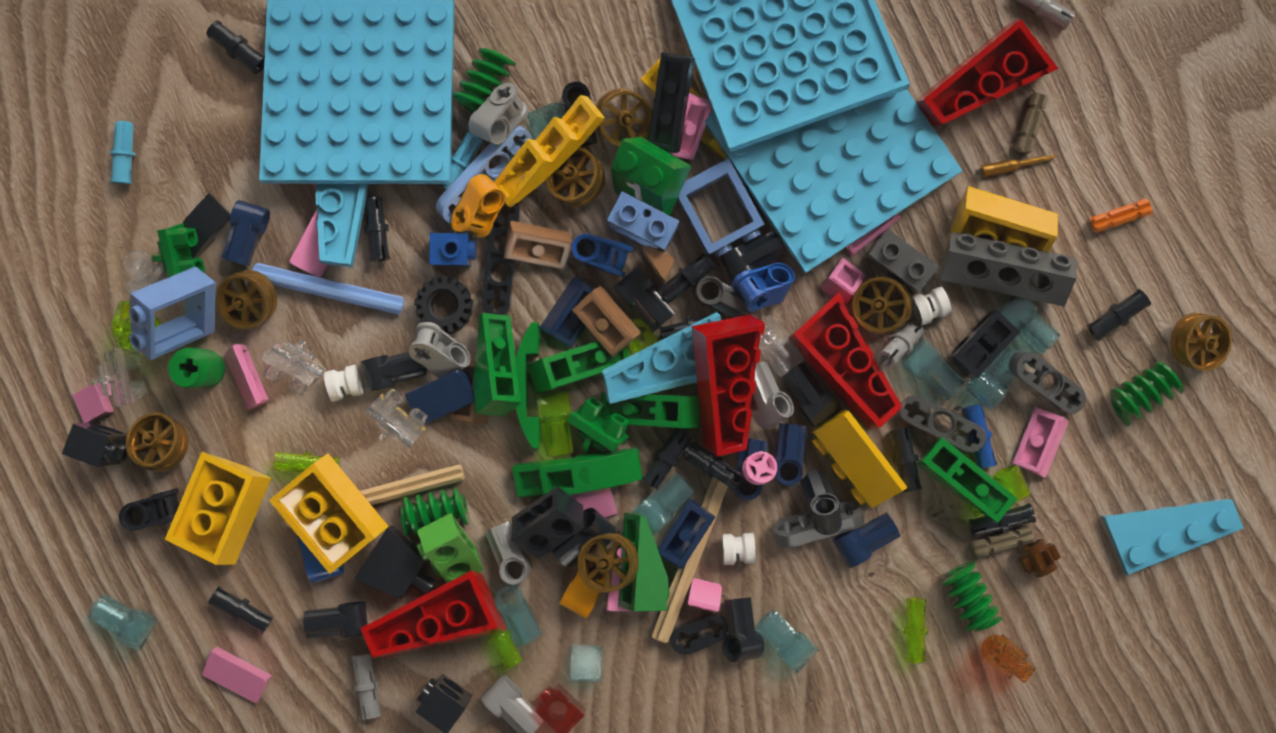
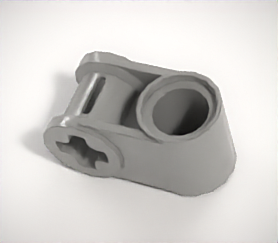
(498, 116)
(438, 354)

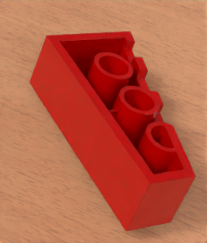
(996, 68)
(846, 363)
(725, 375)
(441, 617)

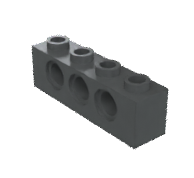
(1008, 269)

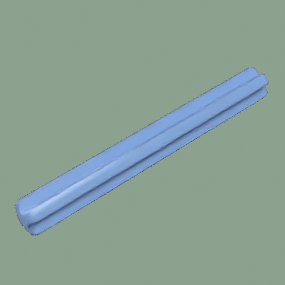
(332, 289)

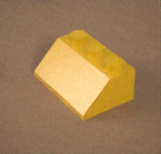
(1004, 220)
(857, 459)
(218, 509)
(328, 513)

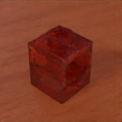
(564, 722)

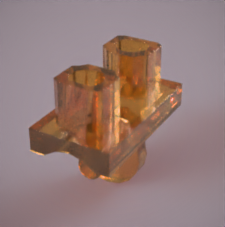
(1006, 657)

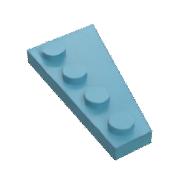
(339, 221)
(655, 368)
(1164, 532)

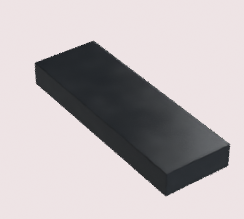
(671, 101)

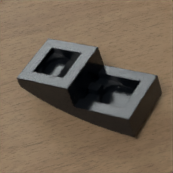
(208, 220)

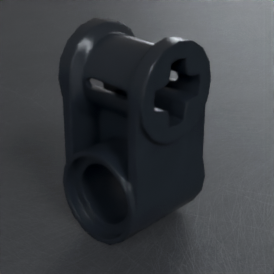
(156, 509)

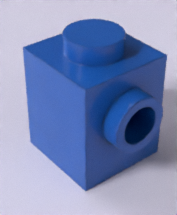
(451, 250)

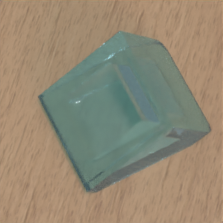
(541, 117)
(586, 663)

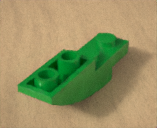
(578, 474)

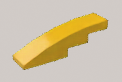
(543, 156)

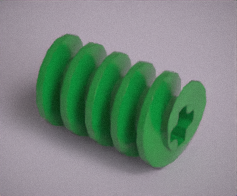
(483, 79)
(196, 368)
(1143, 390)
(424, 513)
(971, 597)

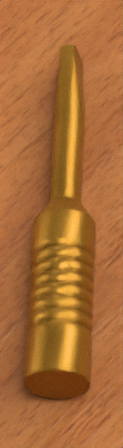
(1010, 165)

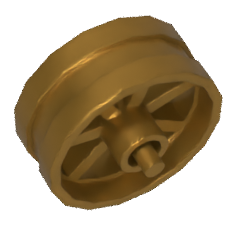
(624, 117)
(578, 179)
(246, 299)
(882, 305)
(1188, 334)
(157, 441)
(608, 562)

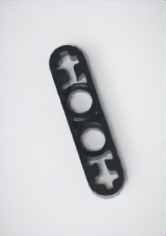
(496, 257)

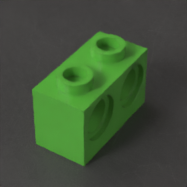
(448, 549)

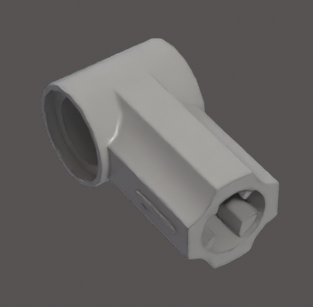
(770, 404)
(507, 551)
(506, 700)

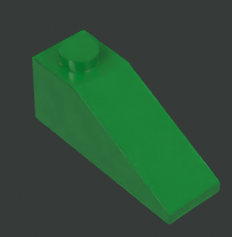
(572, 366)
(495, 367)
(656, 410)
(966, 479)
(650, 586)

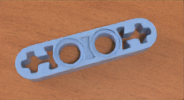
(481, 166)

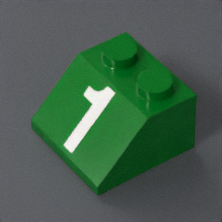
(648, 174)

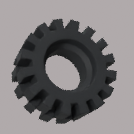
(444, 285)

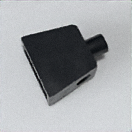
(395, 566)

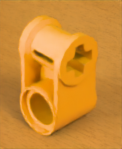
(479, 205)
(579, 596)

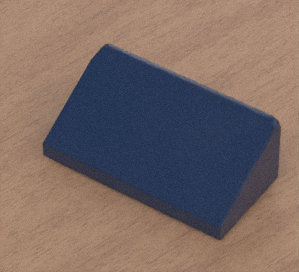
(561, 320)
(442, 396)
(685, 533)

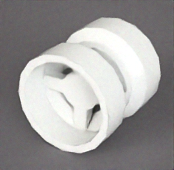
(931, 306)
(343, 383)
(738, 548)

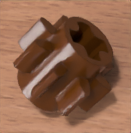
(1039, 558)

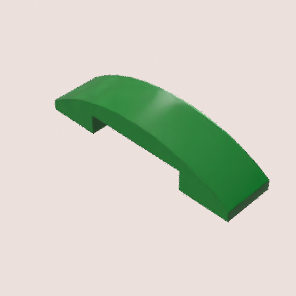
(529, 345)

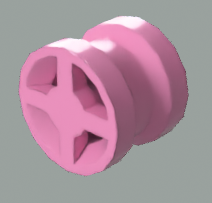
(762, 463)

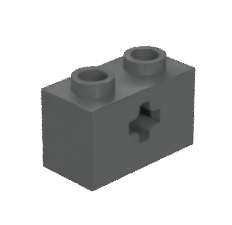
(901, 261)

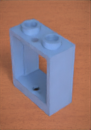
(702, 181)
(646, 229)
(197, 322)

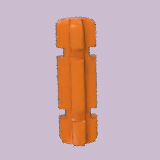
(1121, 215)

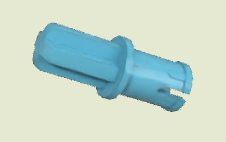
(122, 153)
(464, 156)

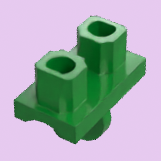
(175, 249)
(596, 430)

